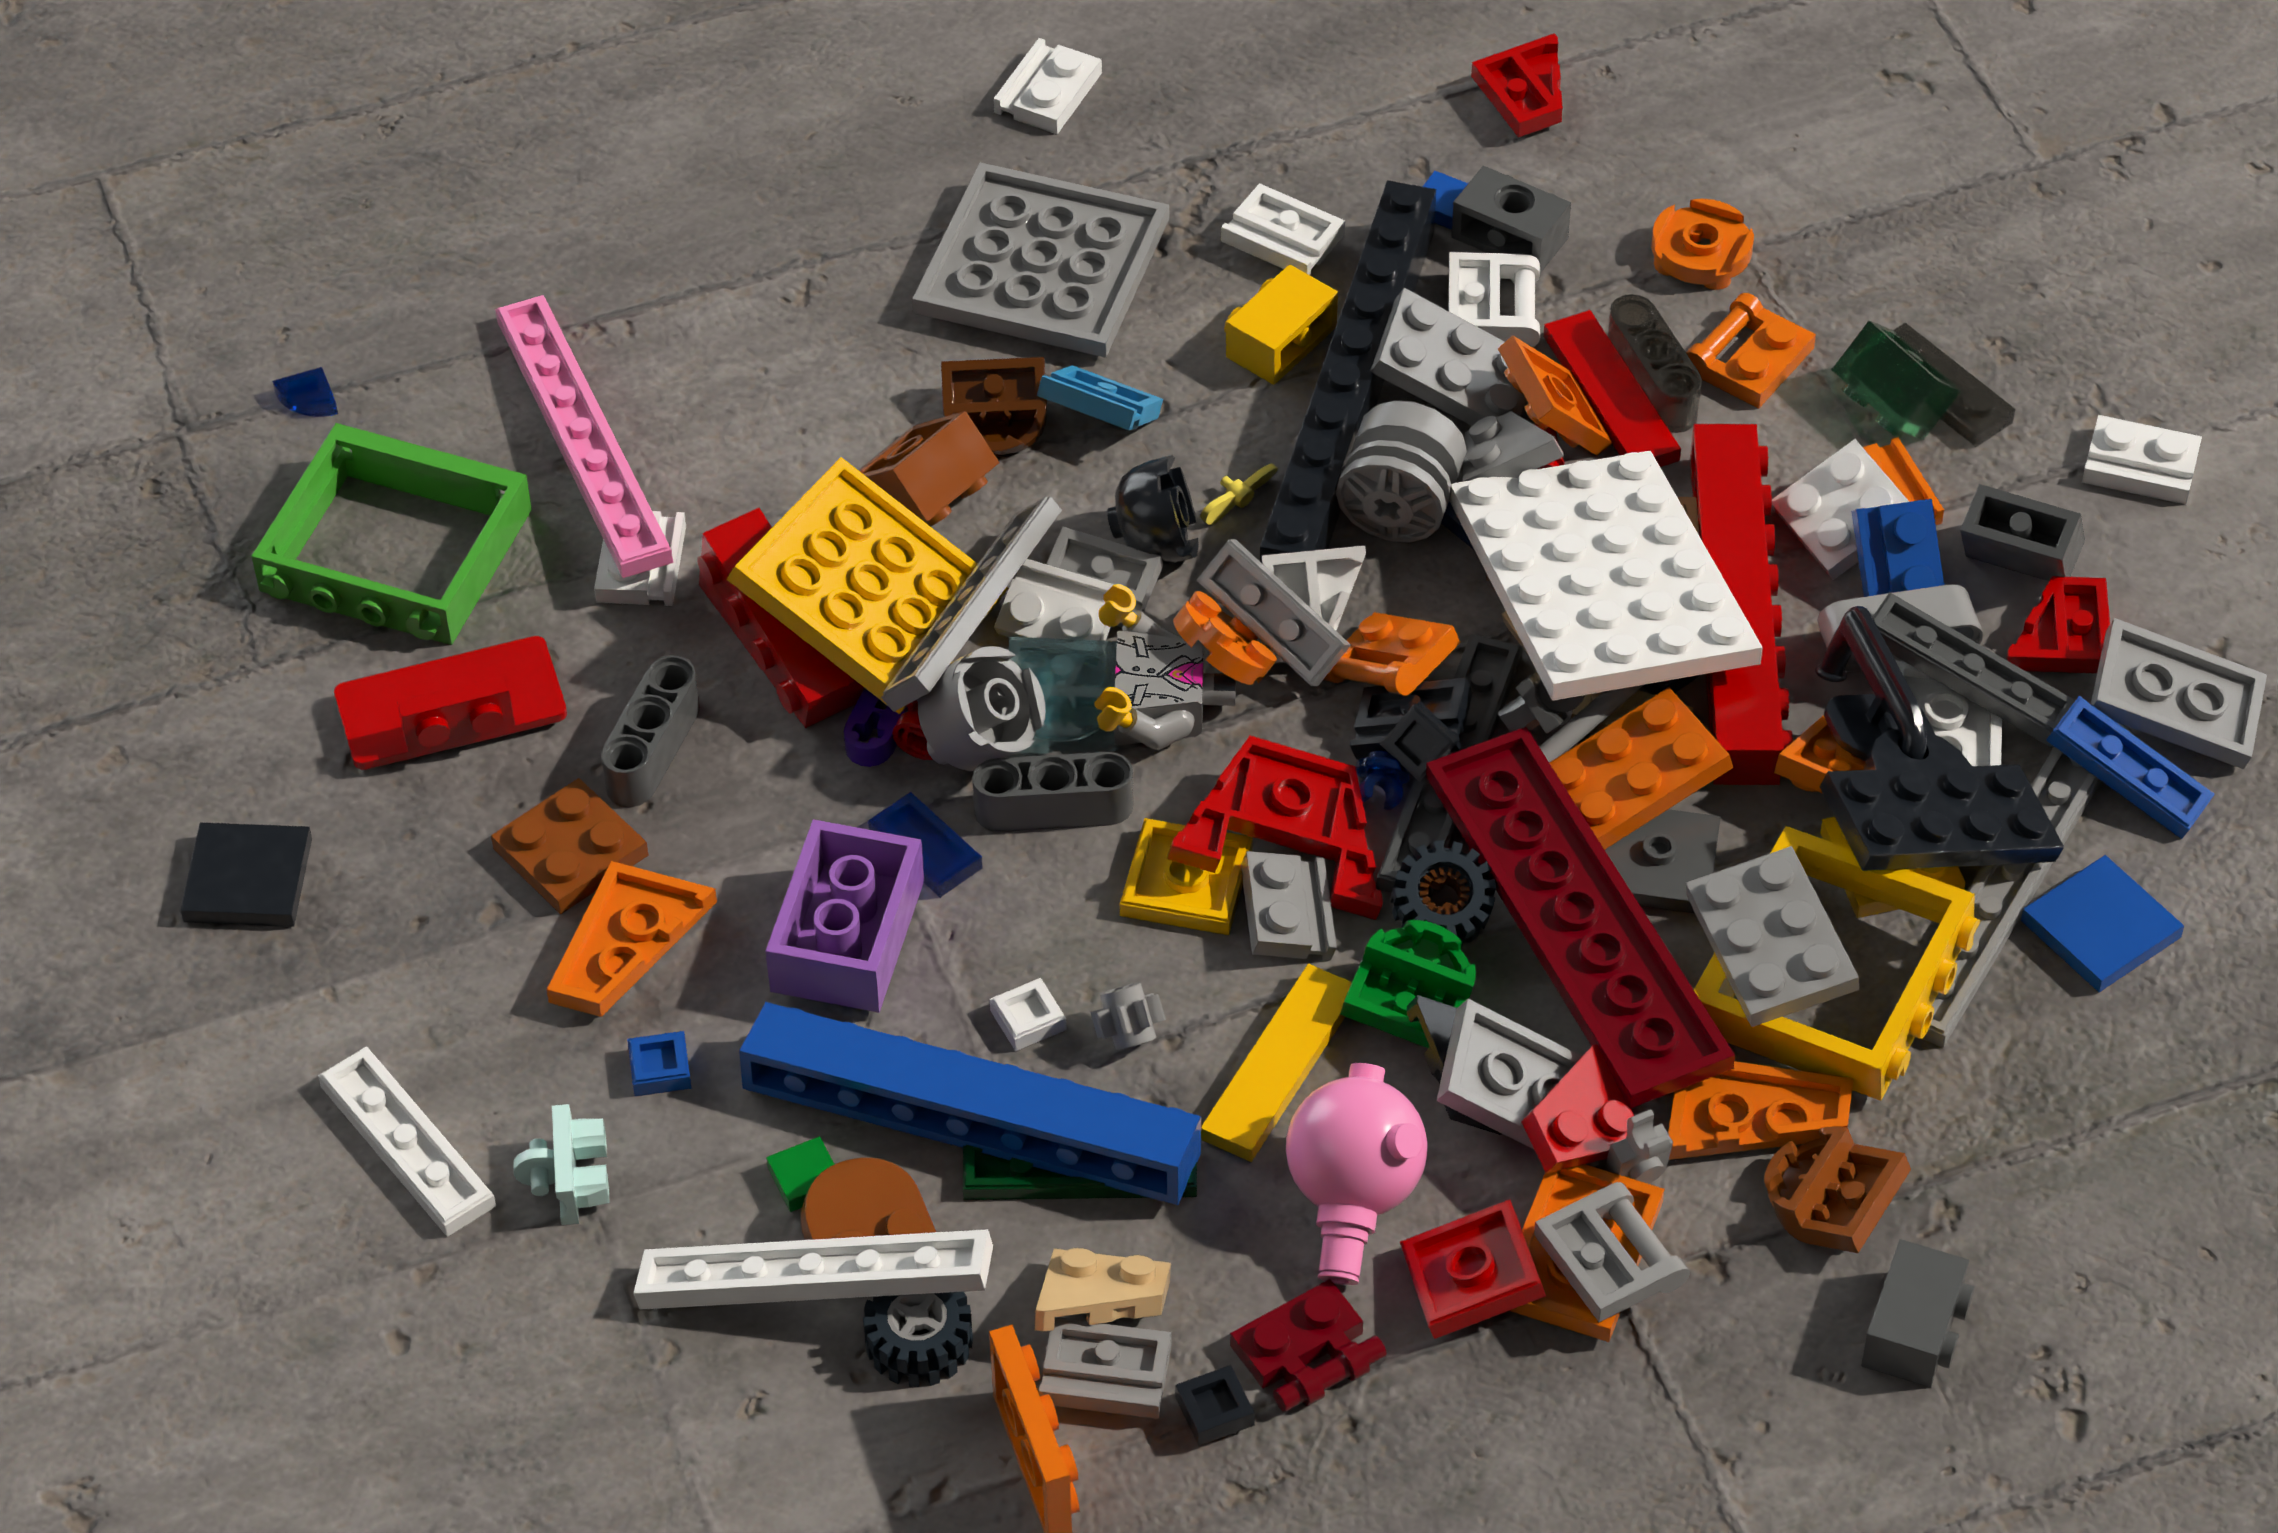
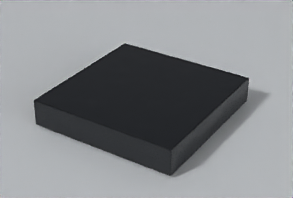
(246, 874)

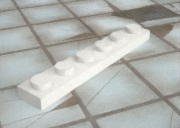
(814, 1269)

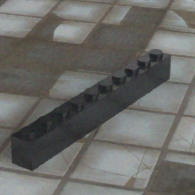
(1346, 388)

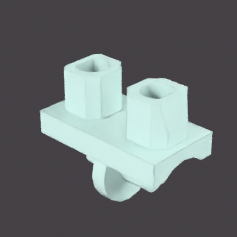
(573, 1185)

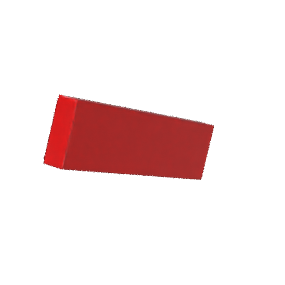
(1610, 387)

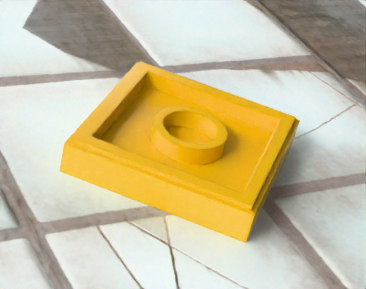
(1180, 893)

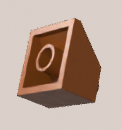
(933, 466)

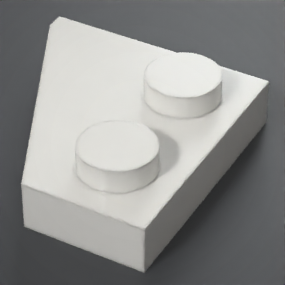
(1319, 578)

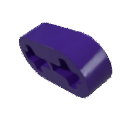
(859, 726)

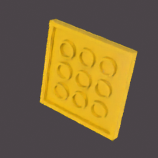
(854, 575)

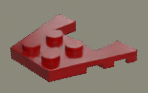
(1292, 802)

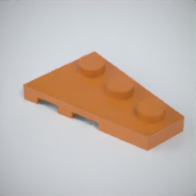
(623, 934)

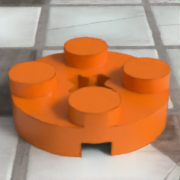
(1702, 264)
(1230, 643)

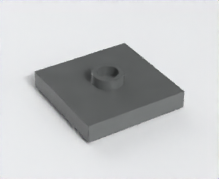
(1665, 856)

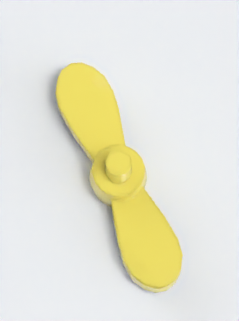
(1237, 493)

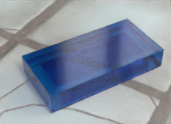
(945, 854)

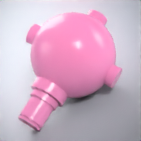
(1354, 1155)

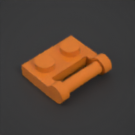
(1761, 361)
(1394, 652)

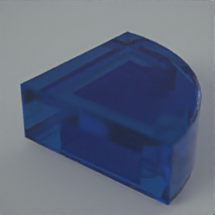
(306, 393)

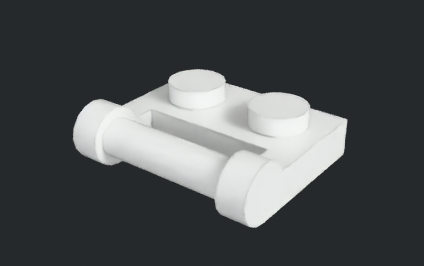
(1476, 293)

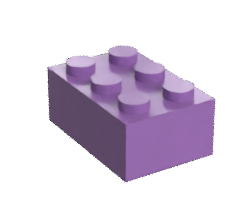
(845, 916)

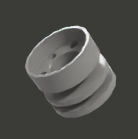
(1401, 471)

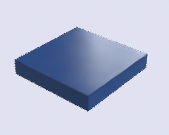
(2102, 923)

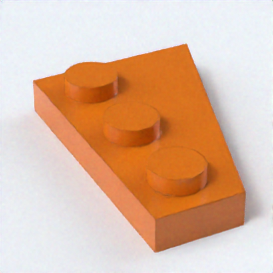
(1756, 1110)

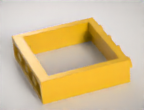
(1912, 1016)

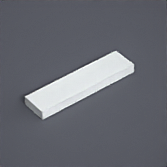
(407, 1141)

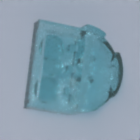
(1071, 680)

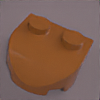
(1833, 1188)
(863, 1200)

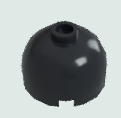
(1155, 511)

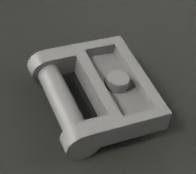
(1598, 1262)

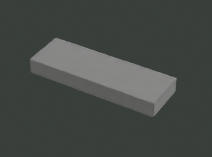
(1273, 612)

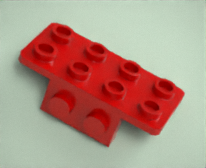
(450, 702)

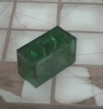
(1895, 381)

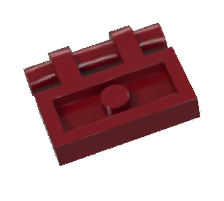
(1300, 1333)

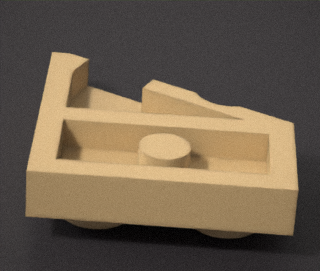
(1101, 1287)

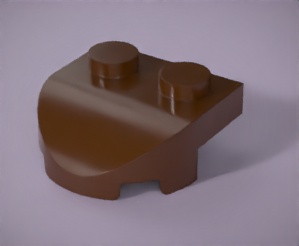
(998, 399)

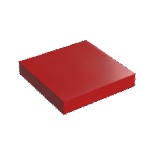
(1472, 1269)

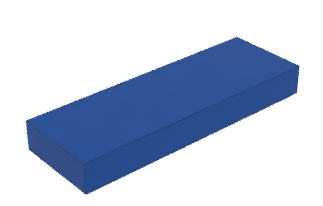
(2130, 767)

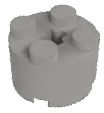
(981, 709)

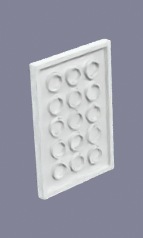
(1604, 575)

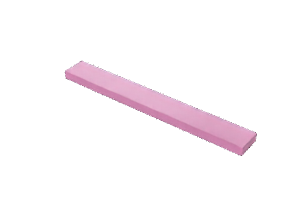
(584, 437)

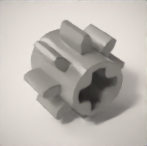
(1128, 1015)

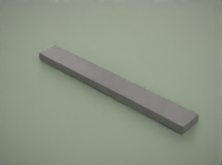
(2007, 888)

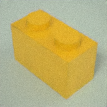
(1281, 324)

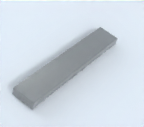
(971, 604)

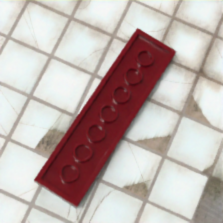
(1580, 917)

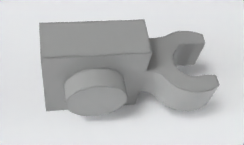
(1643, 1152)

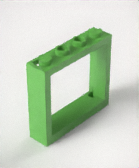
(409, 470)

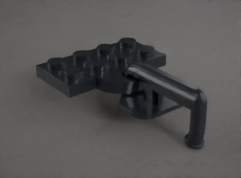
(1917, 791)

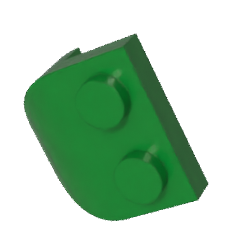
(1405, 964)

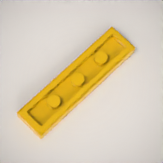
(1277, 1064)

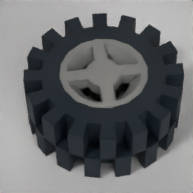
(894, 1319)

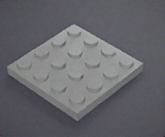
(1041, 259)

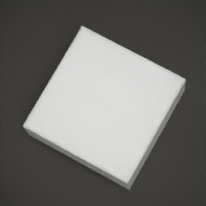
(1028, 1014)

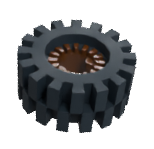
(1440, 868)

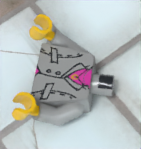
(1156, 680)

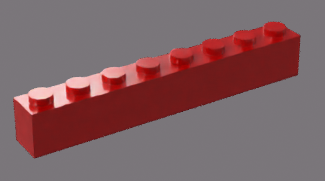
(1731, 510)

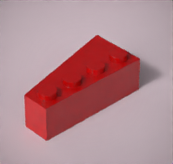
(801, 674)

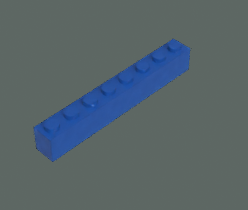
(971, 1102)

